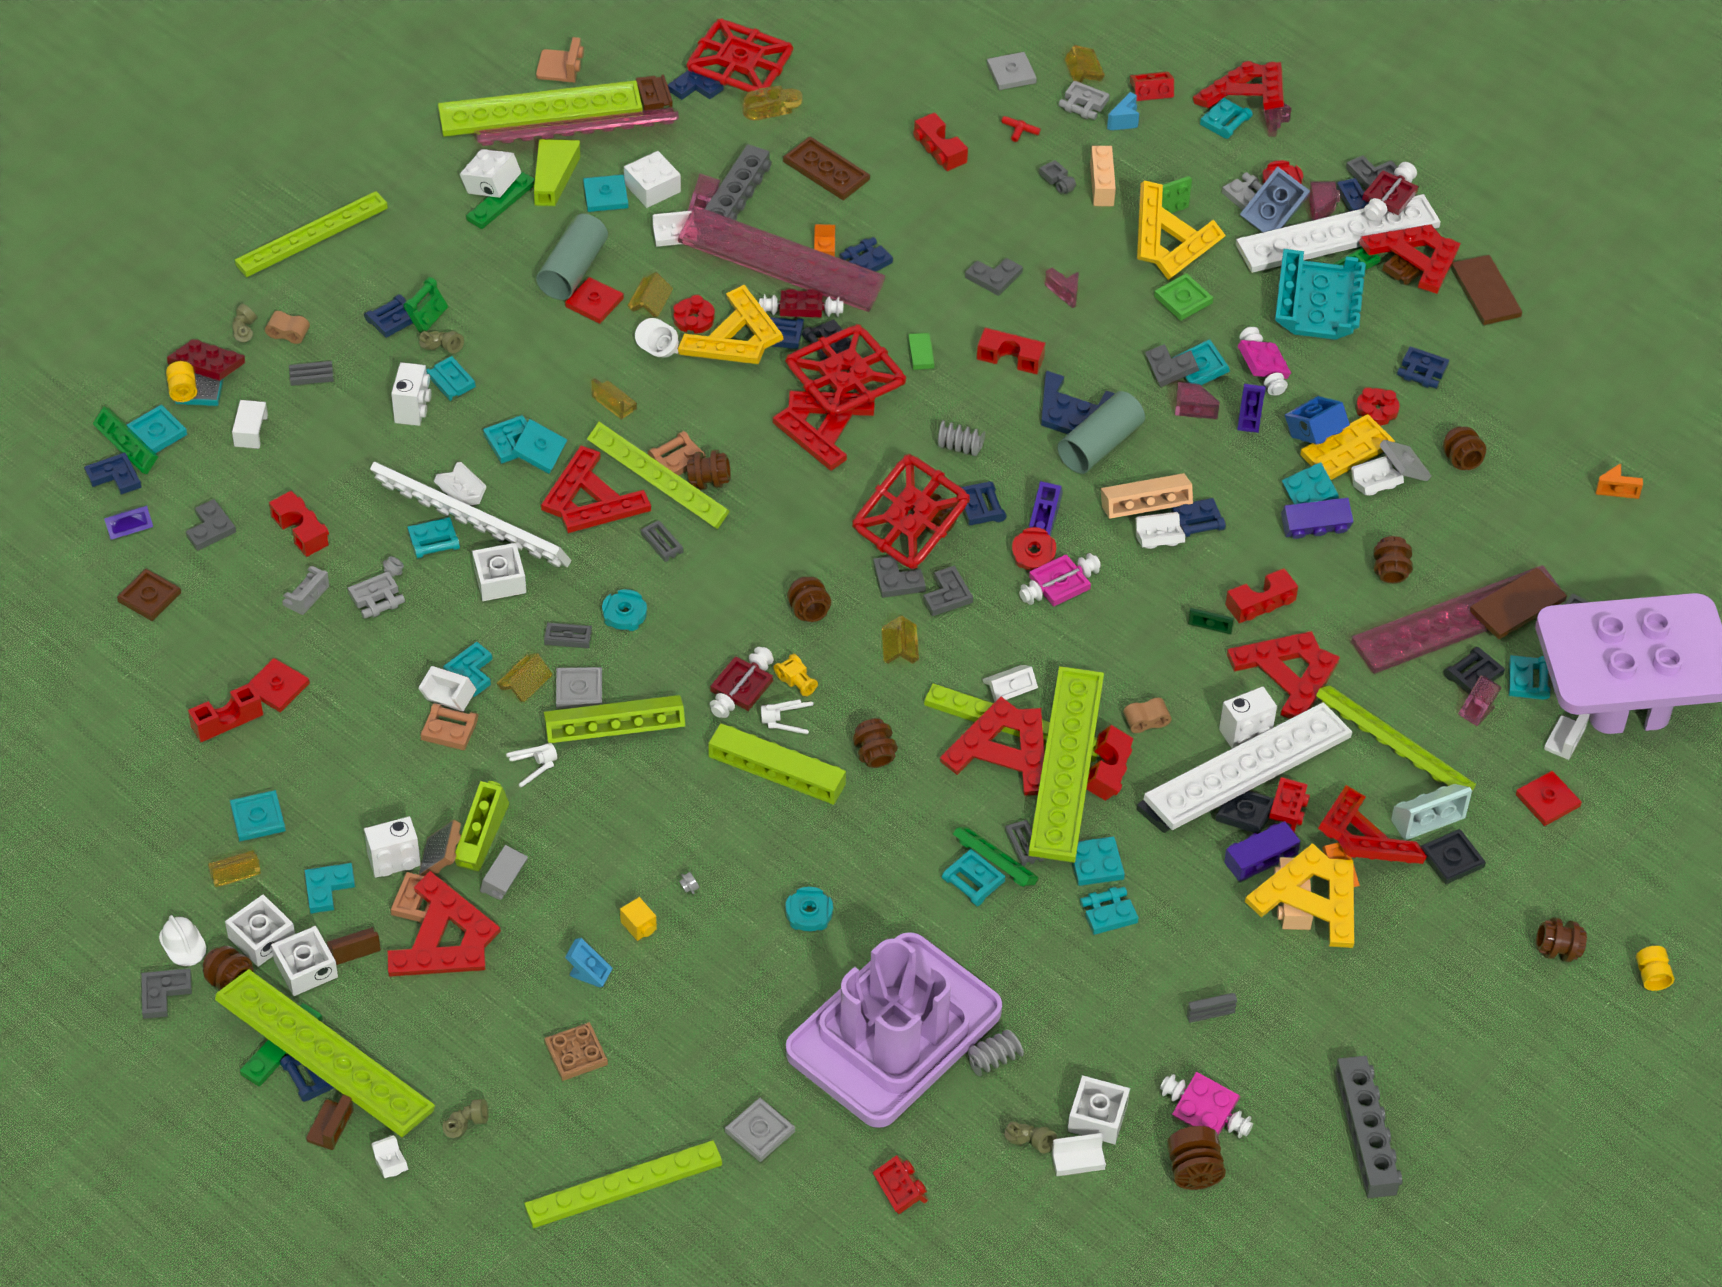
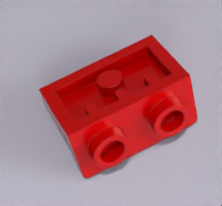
(1153, 85)
(1289, 801)
(900, 1184)

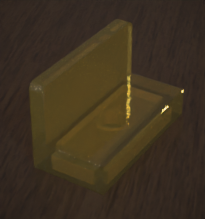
(651, 294)
(613, 398)
(900, 640)
(526, 677)
(234, 868)

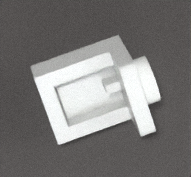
(389, 1157)

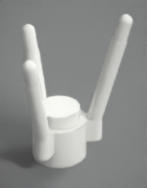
(772, 713)
(543, 754)

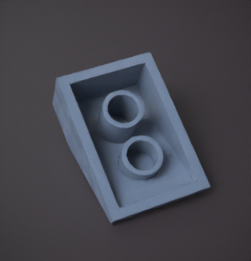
(1275, 202)

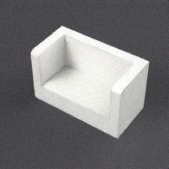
(248, 423)
(447, 688)

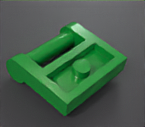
(429, 309)

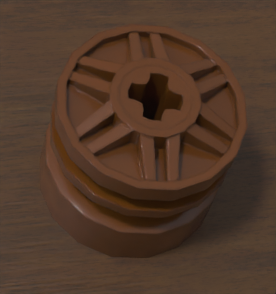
(1196, 1157)

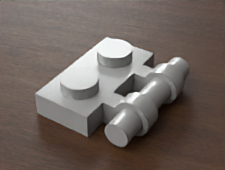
(1086, 96)
(1240, 192)
(373, 590)

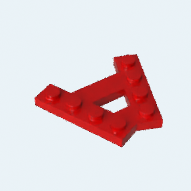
(1235, 84)
(1403, 243)
(818, 442)
(609, 504)
(1269, 658)
(978, 743)
(1374, 843)
(425, 954)

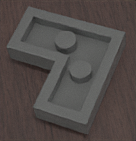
(1366, 172)
(995, 279)
(1168, 369)
(213, 528)
(894, 582)
(952, 592)
(160, 985)

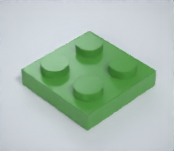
(1183, 297)

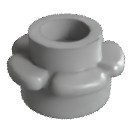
(393, 566)
(689, 883)

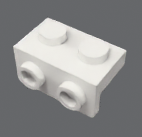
(668, 227)
(1375, 476)
(461, 485)
(1159, 530)

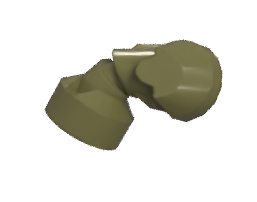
(243, 316)
(450, 341)
(457, 1122)
(1041, 1138)

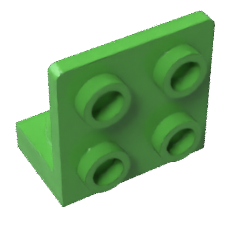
(1176, 194)

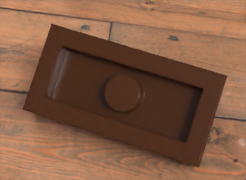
(354, 945)
(330, 1122)

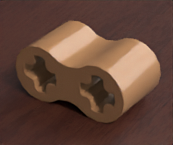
(287, 327)
(1147, 715)

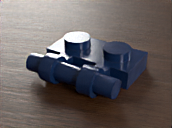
(872, 259)
(1425, 363)

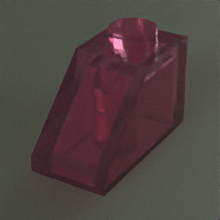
(1323, 199)
(1195, 401)

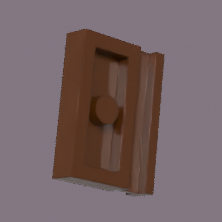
(654, 92)
(1401, 269)

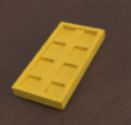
(1349, 448)

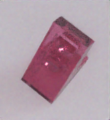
(1275, 117)
(704, 191)
(1063, 287)
(1480, 701)

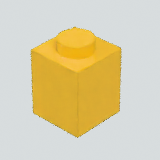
(638, 919)

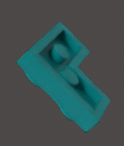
(503, 437)
(468, 665)
(323, 881)

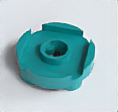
(624, 620)
(812, 920)

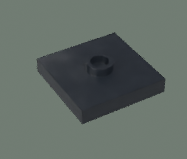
(1246, 811)
(1453, 856)

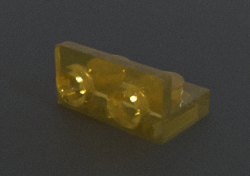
(1084, 64)

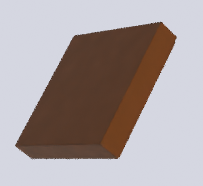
(149, 595)

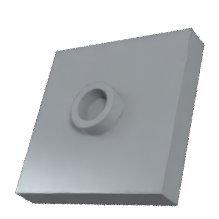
(1011, 71)
(1405, 460)
(578, 687)
(760, 1129)

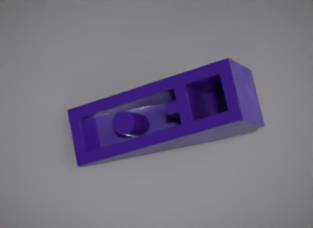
(1251, 408)
(1046, 506)

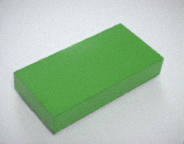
(921, 351)

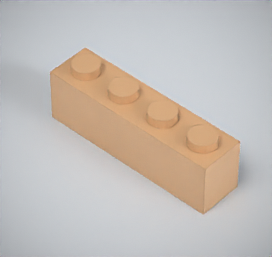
(1146, 495)

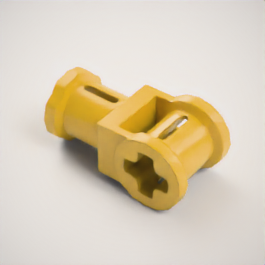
(795, 673)

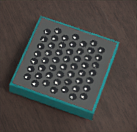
(207, 391)

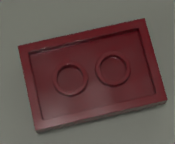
(208, 359)

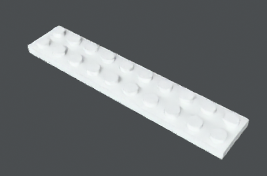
(1330, 234)
(466, 513)
(1247, 766)

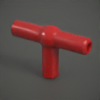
(1019, 126)

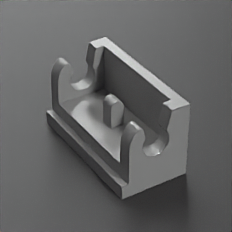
(308, 591)
(503, 872)

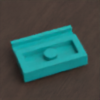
(451, 378)

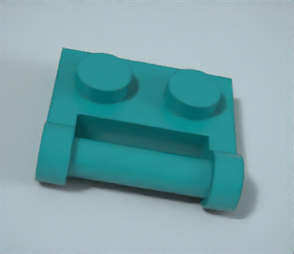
(1221, 114)
(433, 537)
(1522, 677)
(978, 872)

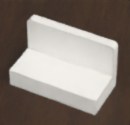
(1012, 682)
(1566, 735)
(1078, 1154)

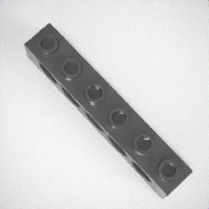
(740, 182)
(1376, 1181)

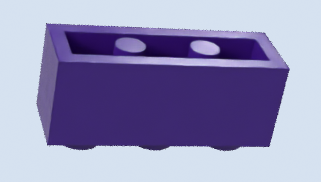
(1317, 518)
(1261, 851)

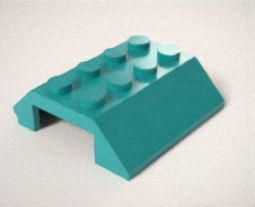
(1319, 297)

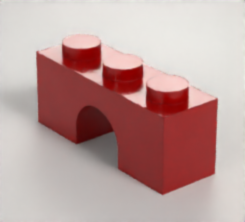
(931, 134)
(996, 344)
(290, 511)
(1248, 604)
(243, 707)
(1106, 776)

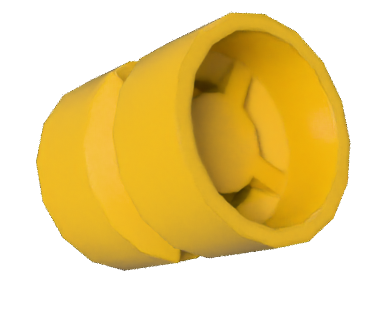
(181, 381)
(1654, 968)

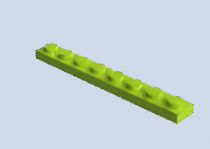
(311, 234)
(658, 475)
(972, 709)
(1389, 736)
(623, 1184)

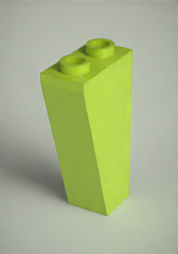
(554, 168)
(481, 825)

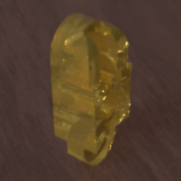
(770, 102)

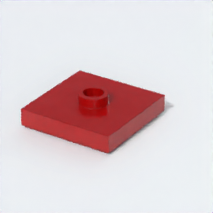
(594, 300)
(279, 684)
(1548, 798)

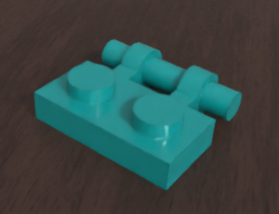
(1110, 916)

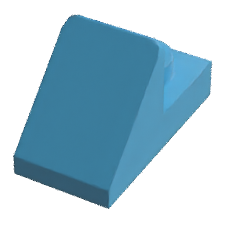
(1124, 114)
(587, 964)

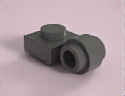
(1053, 173)

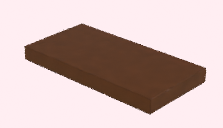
(826, 168)
(1486, 289)
(1517, 603)

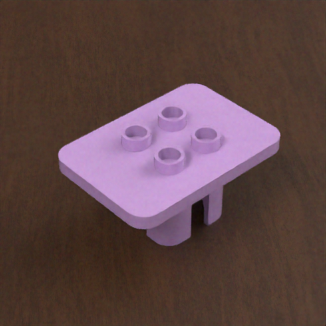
(1633, 657)
(893, 1028)

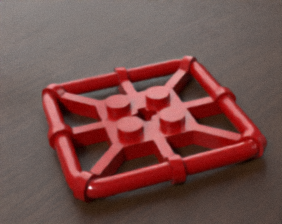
(729, 56)
(843, 382)
(909, 498)

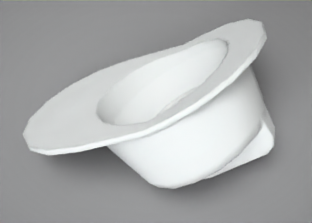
(657, 338)
(182, 941)

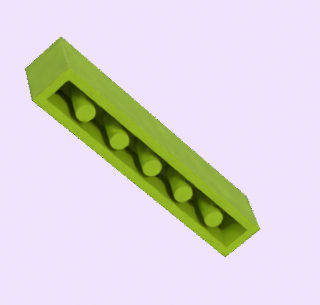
(614, 719)
(777, 763)

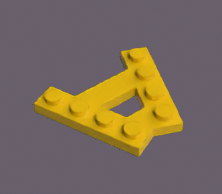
(1153, 218)
(719, 342)
(1285, 888)

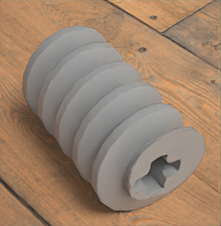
(960, 439)
(994, 1050)

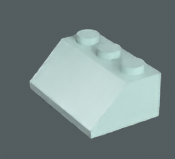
(1431, 810)

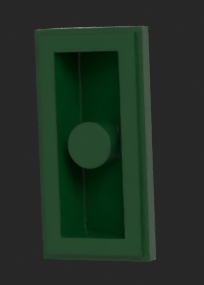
(1211, 621)

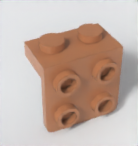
(561, 65)

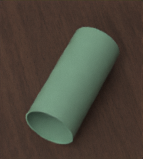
(572, 256)
(1101, 432)

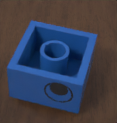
(1317, 420)

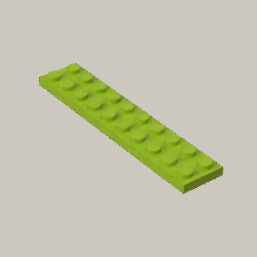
(538, 107)
(1066, 764)
(325, 1053)

